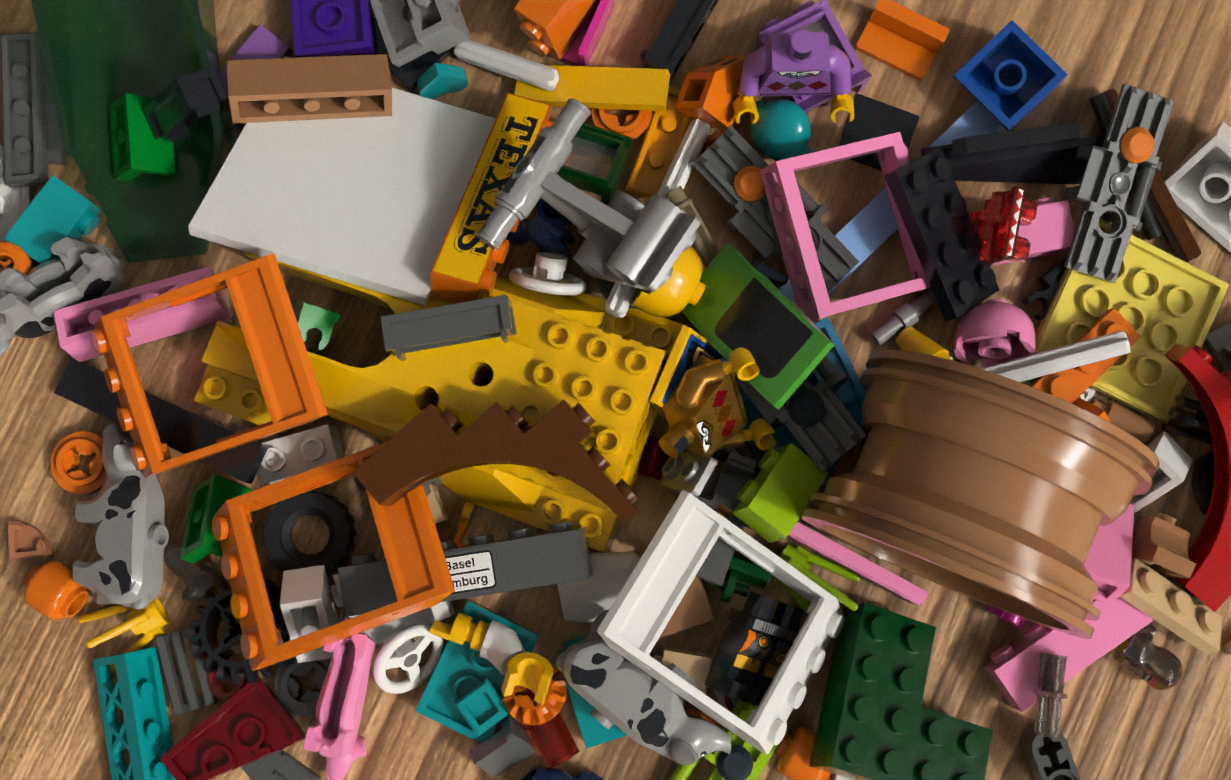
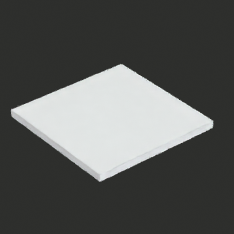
(349, 193)

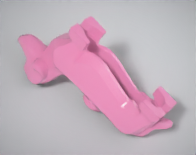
(342, 704)

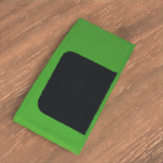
(751, 313)

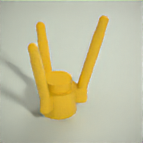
(145, 620)

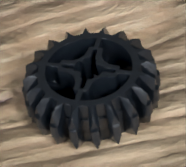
(218, 655)

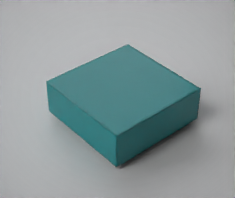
(482, 707)

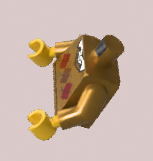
(708, 409)

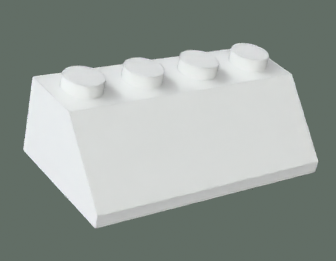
(1204, 184)

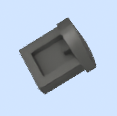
(503, 748)

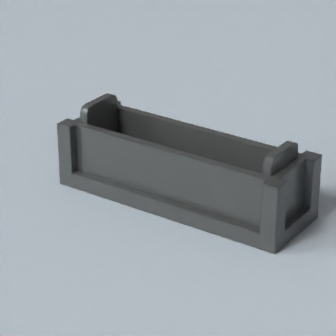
(448, 325)

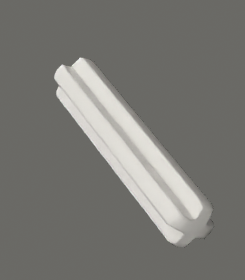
(507, 64)

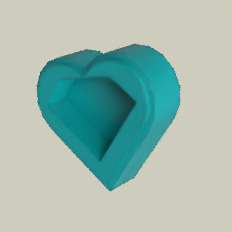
(441, 80)

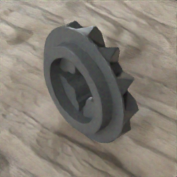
(289, 688)

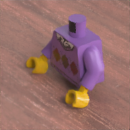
(795, 66)

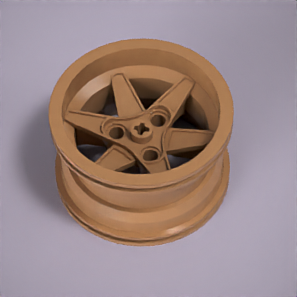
(983, 486)

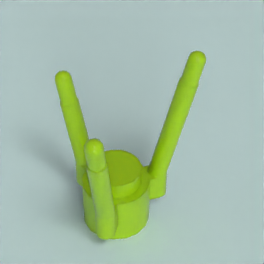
(798, 559)

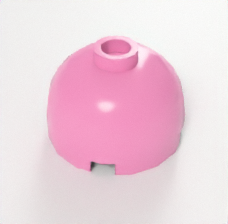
(994, 333)

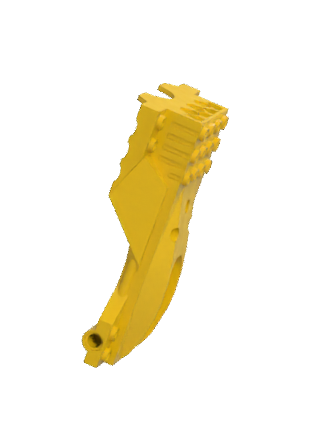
(560, 352)

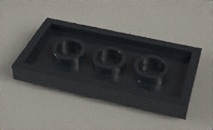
(942, 233)

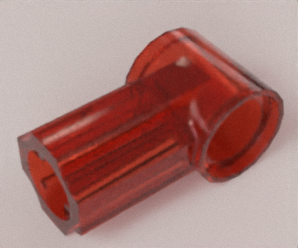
(553, 738)

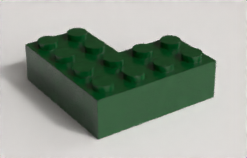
(874, 713)

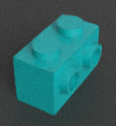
(51, 217)

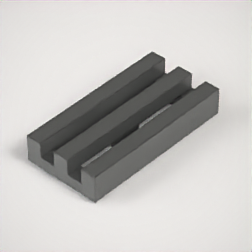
(172, 676)

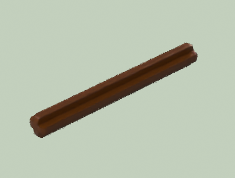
(1166, 209)

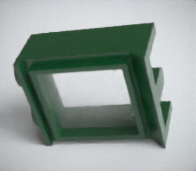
(597, 161)

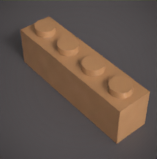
(309, 88)

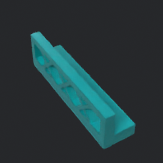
(145, 715)

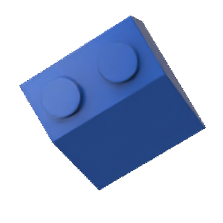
(1010, 76)

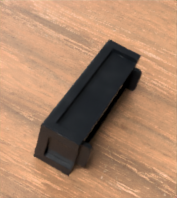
(678, 35)
(184, 104)

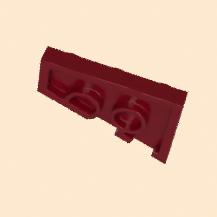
(234, 735)

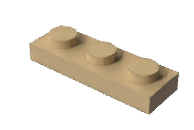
(1173, 608)

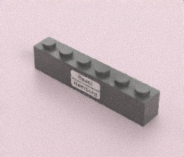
(480, 567)

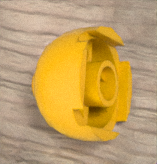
(678, 291)

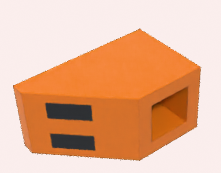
(711, 90)

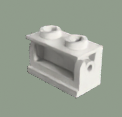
(299, 453)

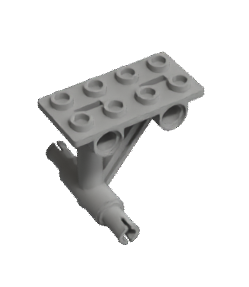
(622, 240)

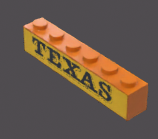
(464, 262)

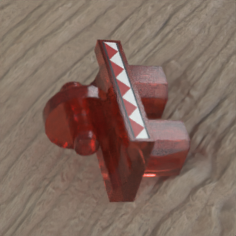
(1001, 223)

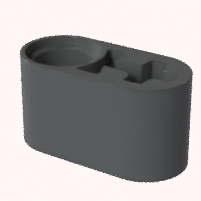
(1039, 763)

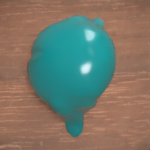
(781, 130)

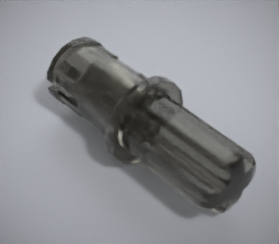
(1050, 694)

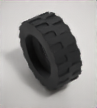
(283, 518)

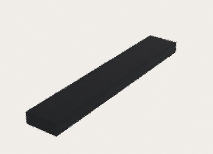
(175, 425)

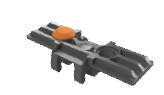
(734, 173)
(1108, 178)

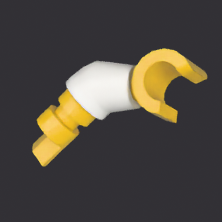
(504, 650)

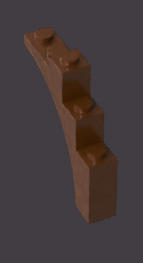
(435, 446)

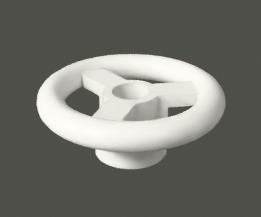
(548, 276)
(405, 652)

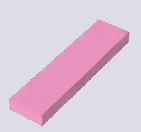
(858, 564)

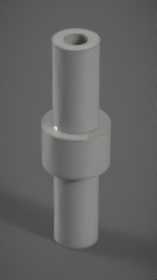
(904, 317)

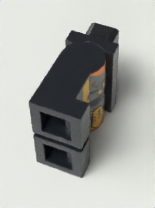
(753, 648)

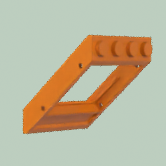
(272, 342)
(407, 540)

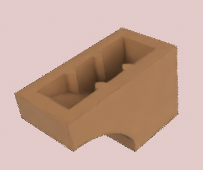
(1162, 545)

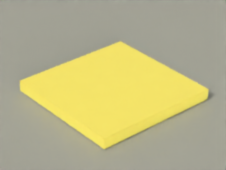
(1164, 304)

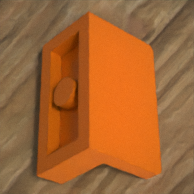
(902, 38)

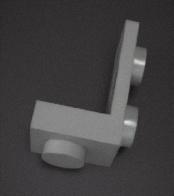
(690, 474)

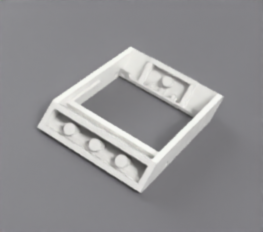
(661, 583)

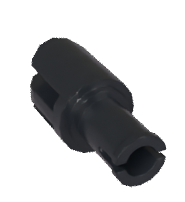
(1199, 425)

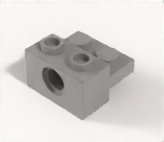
(419, 26)

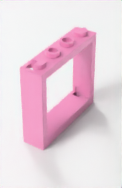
(796, 236)

